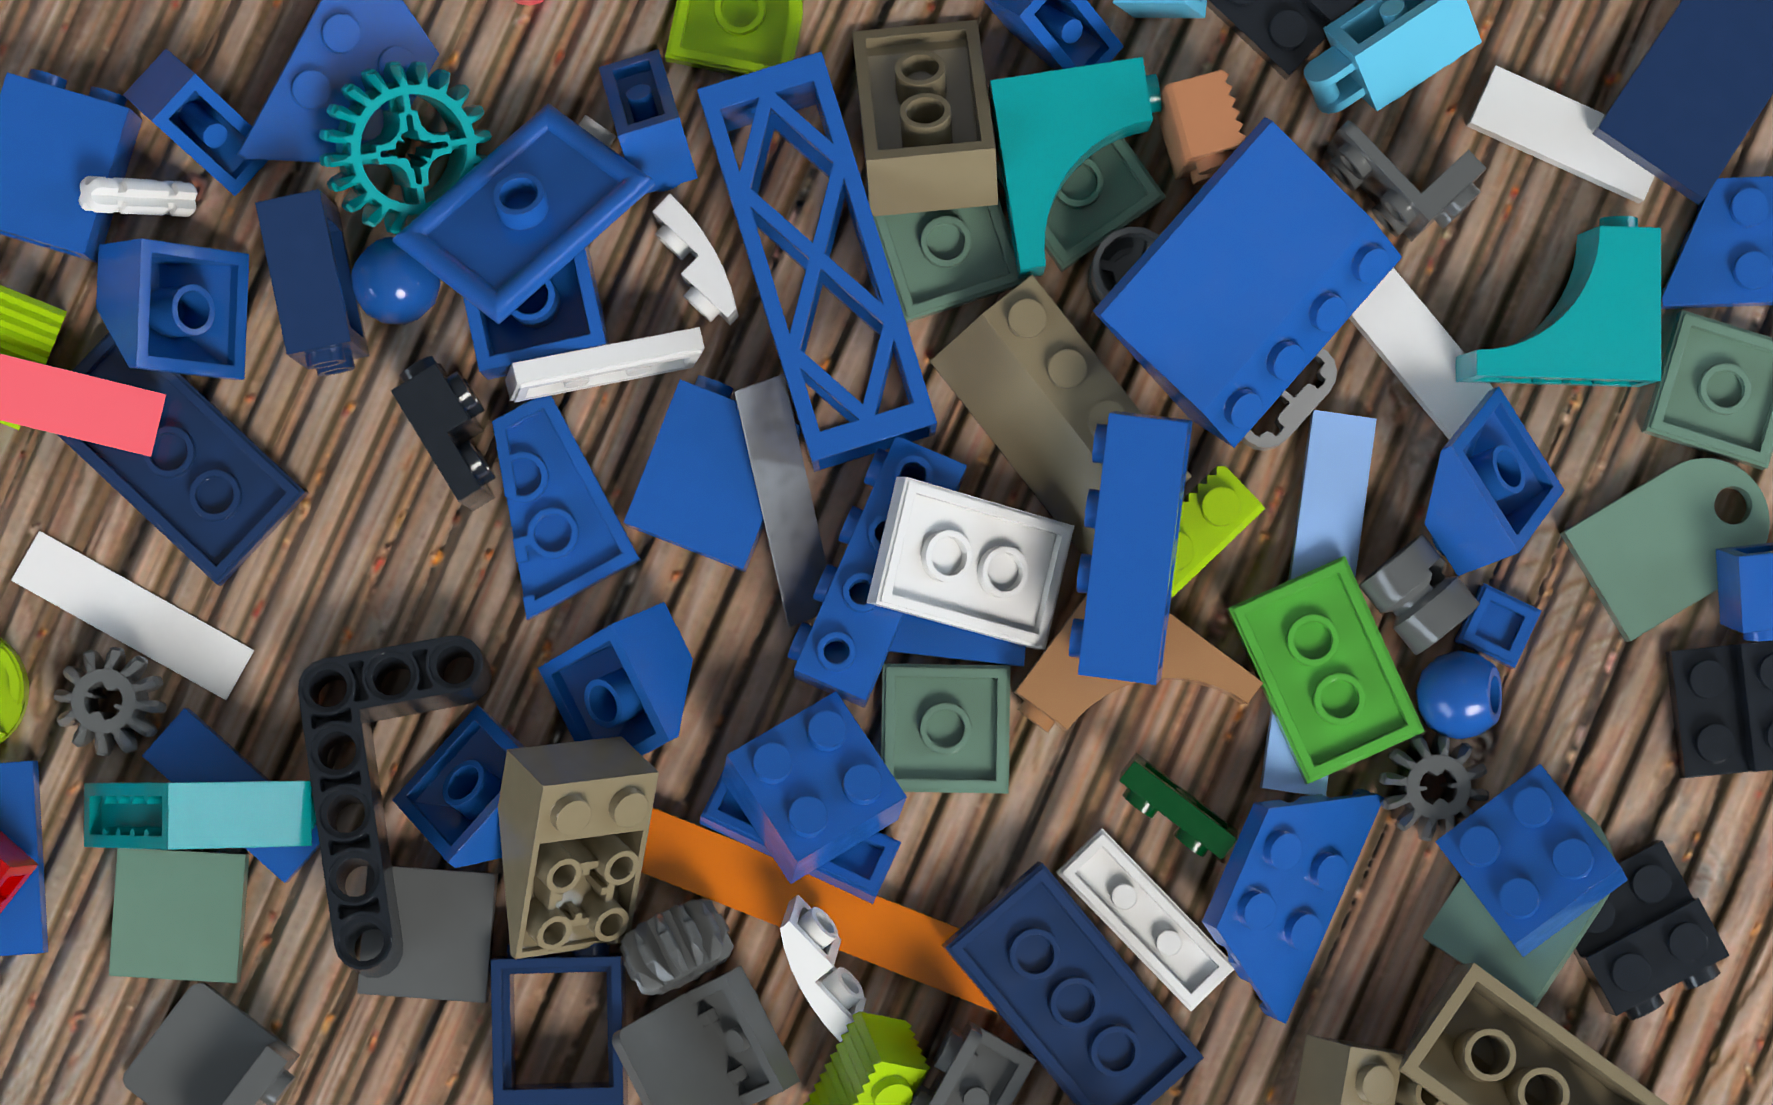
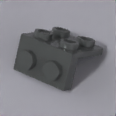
(1397, 201)
(706, 1048)
(211, 1057)
(975, 1070)

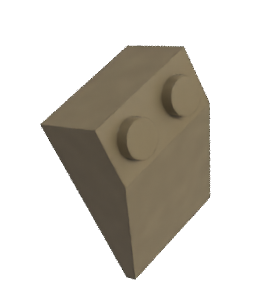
(925, 118)

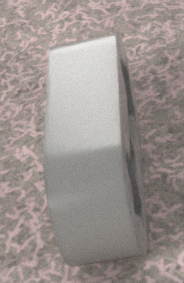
(1297, 407)

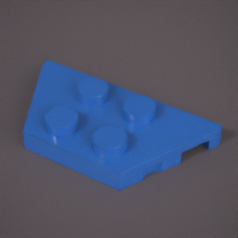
(333, 51)
(1728, 249)
(1286, 889)

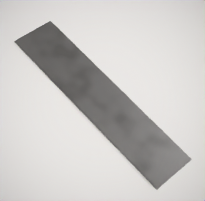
(783, 495)

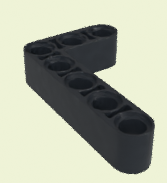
(359, 781)

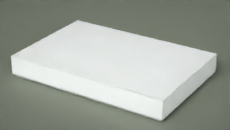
(970, 563)

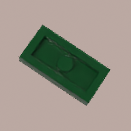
(1197, 824)

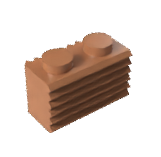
(1199, 125)

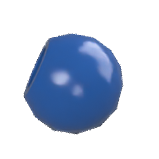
(393, 284)
(1459, 695)

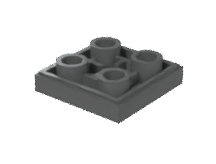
(444, 933)

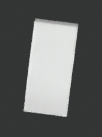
(705, 276)
(811, 950)

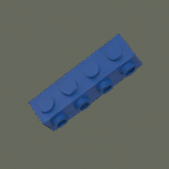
(1133, 547)
(849, 635)

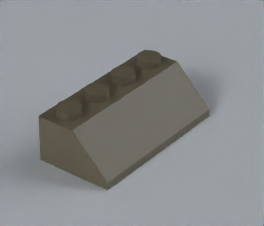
(1037, 398)
(1497, 1049)

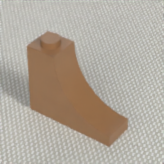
(1059, 695)

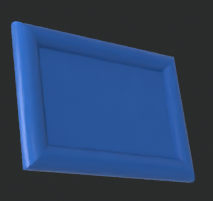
(523, 213)

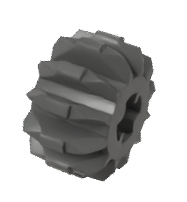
(114, 676)
(1433, 764)
(676, 947)

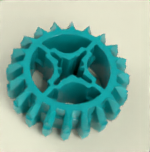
(398, 120)

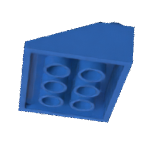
(1247, 283)

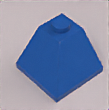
(175, 306)
(1489, 488)
(624, 681)
(459, 790)

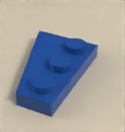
(556, 508)

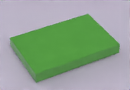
(1325, 670)

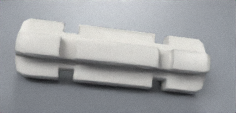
(137, 196)

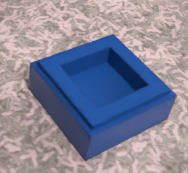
(1498, 626)

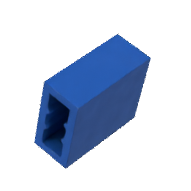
(48, 148)
(700, 478)

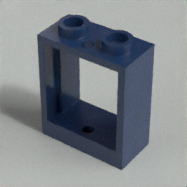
(312, 281)
(593, 959)

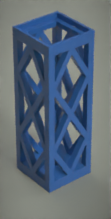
(770, 104)

